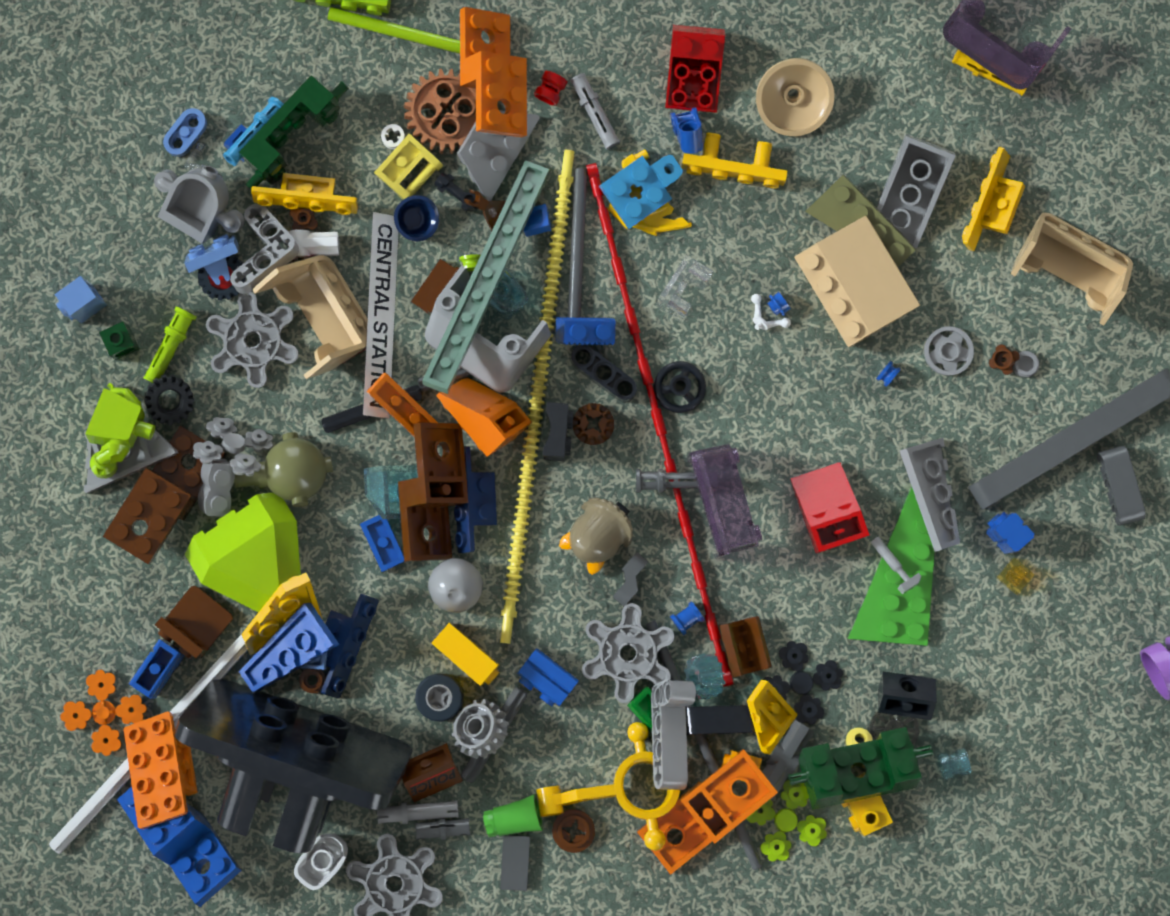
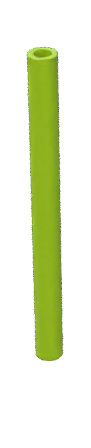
(394, 30)

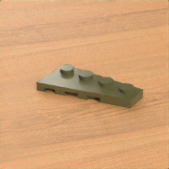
(846, 204)

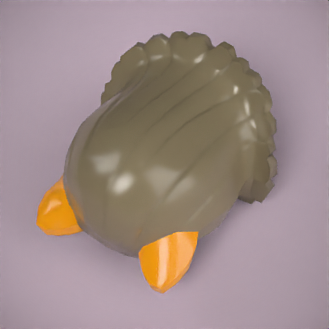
(598, 533)

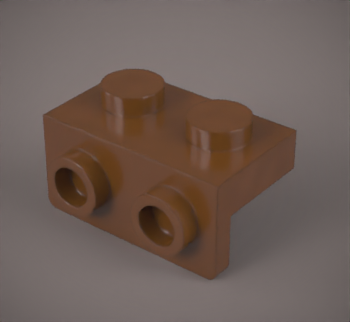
(745, 646)

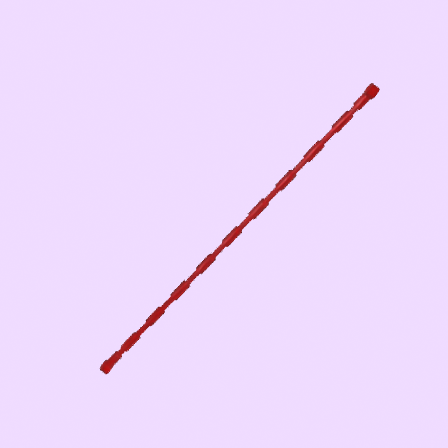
(594, 178)

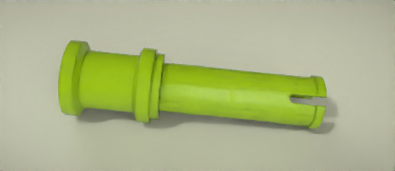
(174, 335)

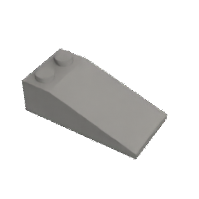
(914, 186)

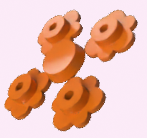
(103, 712)

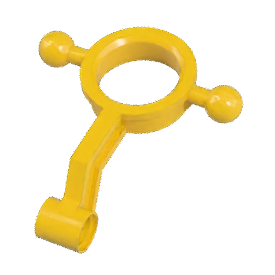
(552, 800)

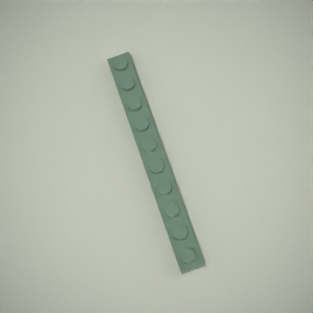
(485, 277)

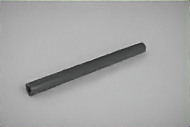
(577, 242)

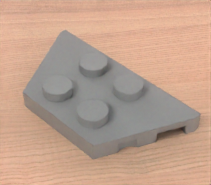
(491, 156)
(141, 456)

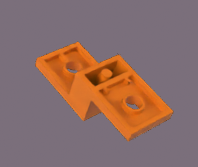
(493, 72)
(711, 810)

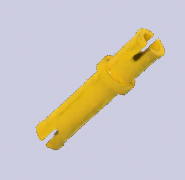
(966, 62)

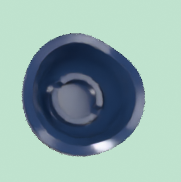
(416, 218)

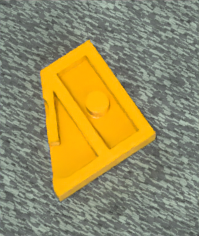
(769, 715)

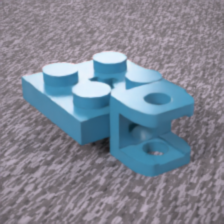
(652, 183)

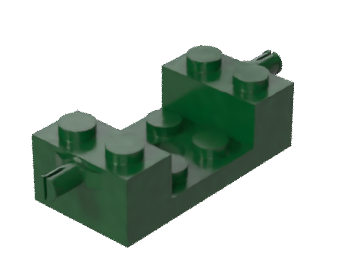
(309, 99)
(888, 766)

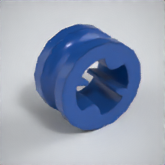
(888, 373)

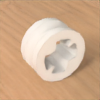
(396, 129)

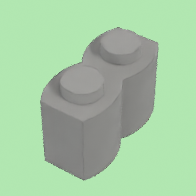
(214, 493)

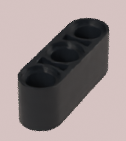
(598, 361)
(718, 720)

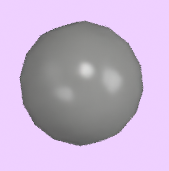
(455, 585)

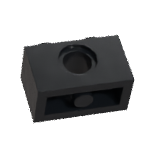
(907, 695)

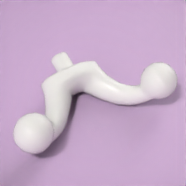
(760, 322)

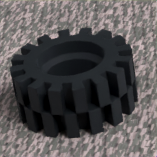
(169, 415)

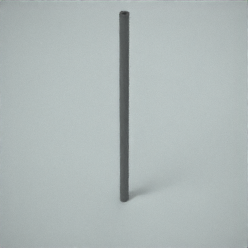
(709, 756)

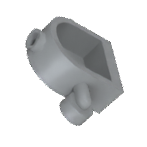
(197, 203)

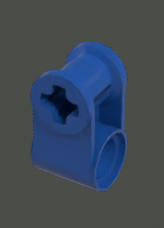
(688, 131)

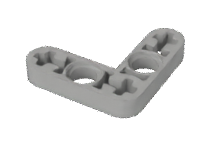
(272, 250)

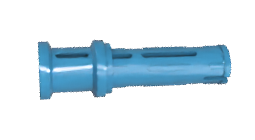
(260, 119)

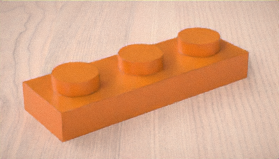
(398, 403)

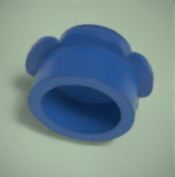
(778, 304)

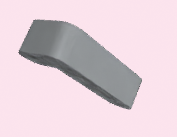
(669, 732)

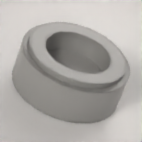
(1026, 365)

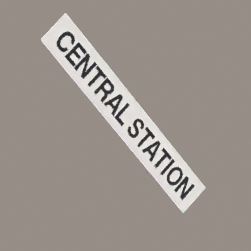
(380, 307)

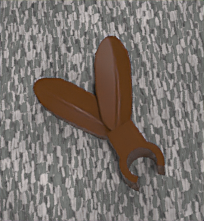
(490, 209)

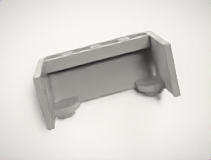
(491, 364)

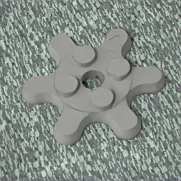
(234, 336)
(614, 639)
(390, 864)

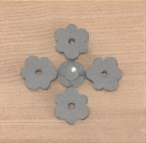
(234, 444)

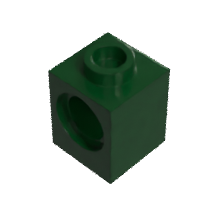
(119, 340)

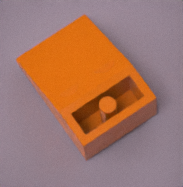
(484, 414)

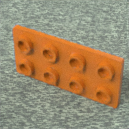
(159, 770)

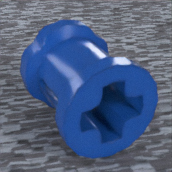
(687, 618)

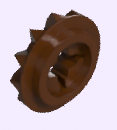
(593, 436)
(562, 837)

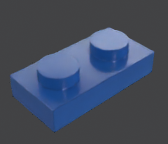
(382, 543)

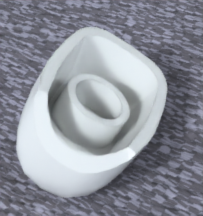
(322, 862)

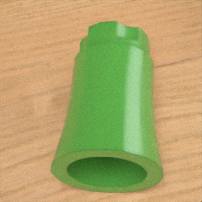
(514, 818)

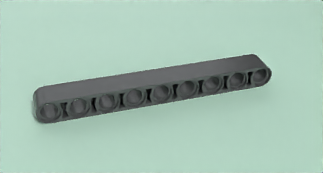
(1072, 440)

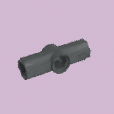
(786, 754)

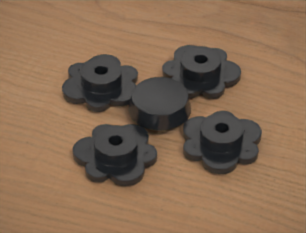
(802, 682)

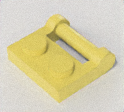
(401, 163)

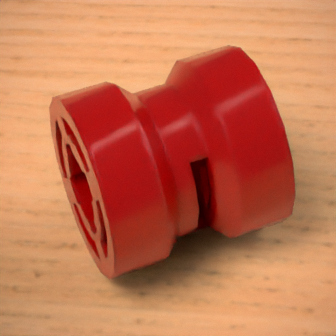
(550, 88)

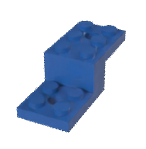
(186, 846)

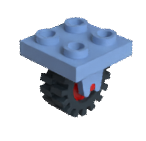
(215, 266)

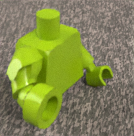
(116, 426)

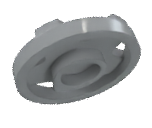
(948, 351)

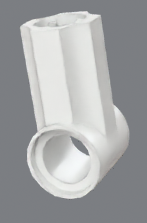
(316, 243)

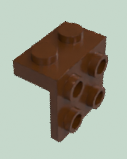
(194, 623)

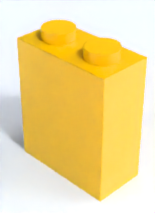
(466, 655)

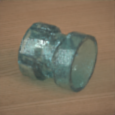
(954, 764)

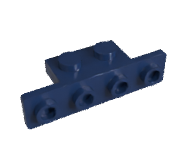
(480, 506)
(350, 634)

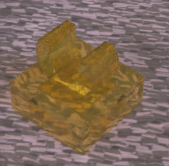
(1015, 576)

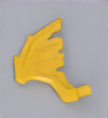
(654, 222)

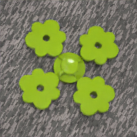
(786, 821)

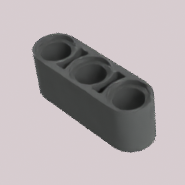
(1122, 485)

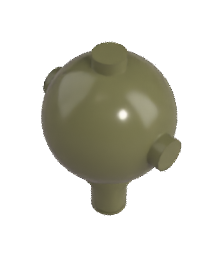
(291, 470)

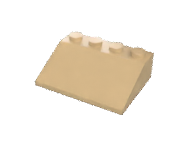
(857, 281)

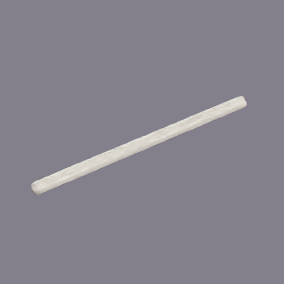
(122, 774)

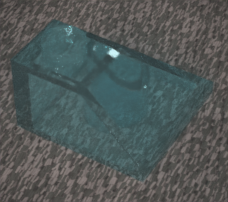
(382, 487)

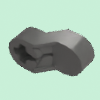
(630, 587)

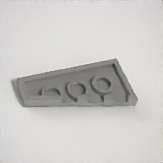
(928, 479)

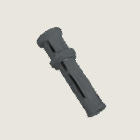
(661, 477)

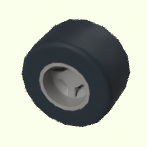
(439, 697)

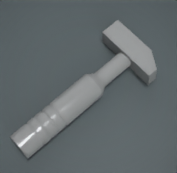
(896, 566)

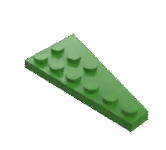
(885, 611)

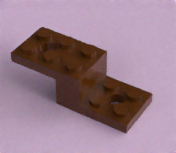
(438, 486)
(158, 499)

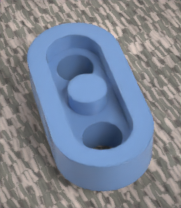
(182, 131)

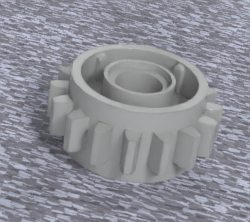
(489, 738)

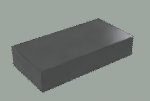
(515, 862)

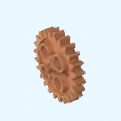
(427, 98)

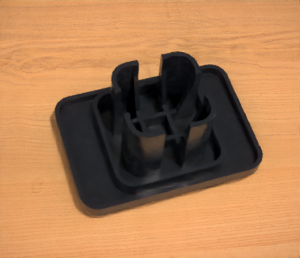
(294, 746)

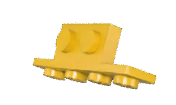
(305, 192)
(996, 203)

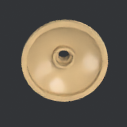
(801, 112)

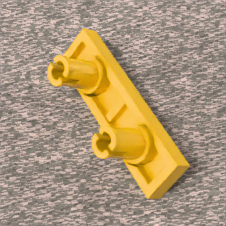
(721, 169)

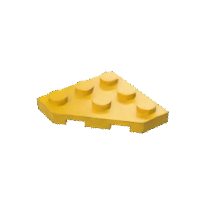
(278, 611)

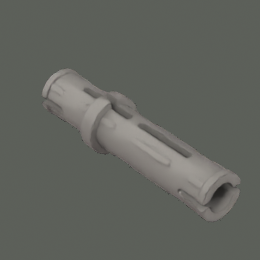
(580, 84)
(418, 812)

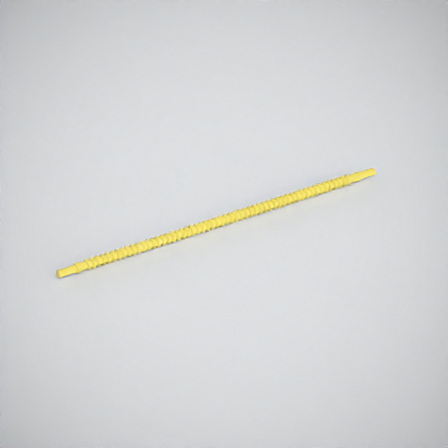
(509, 611)

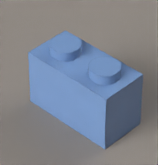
(79, 300)

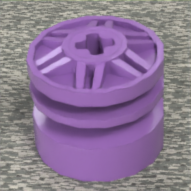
(1157, 665)

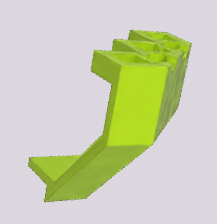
(248, 551)

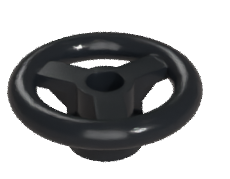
(686, 367)

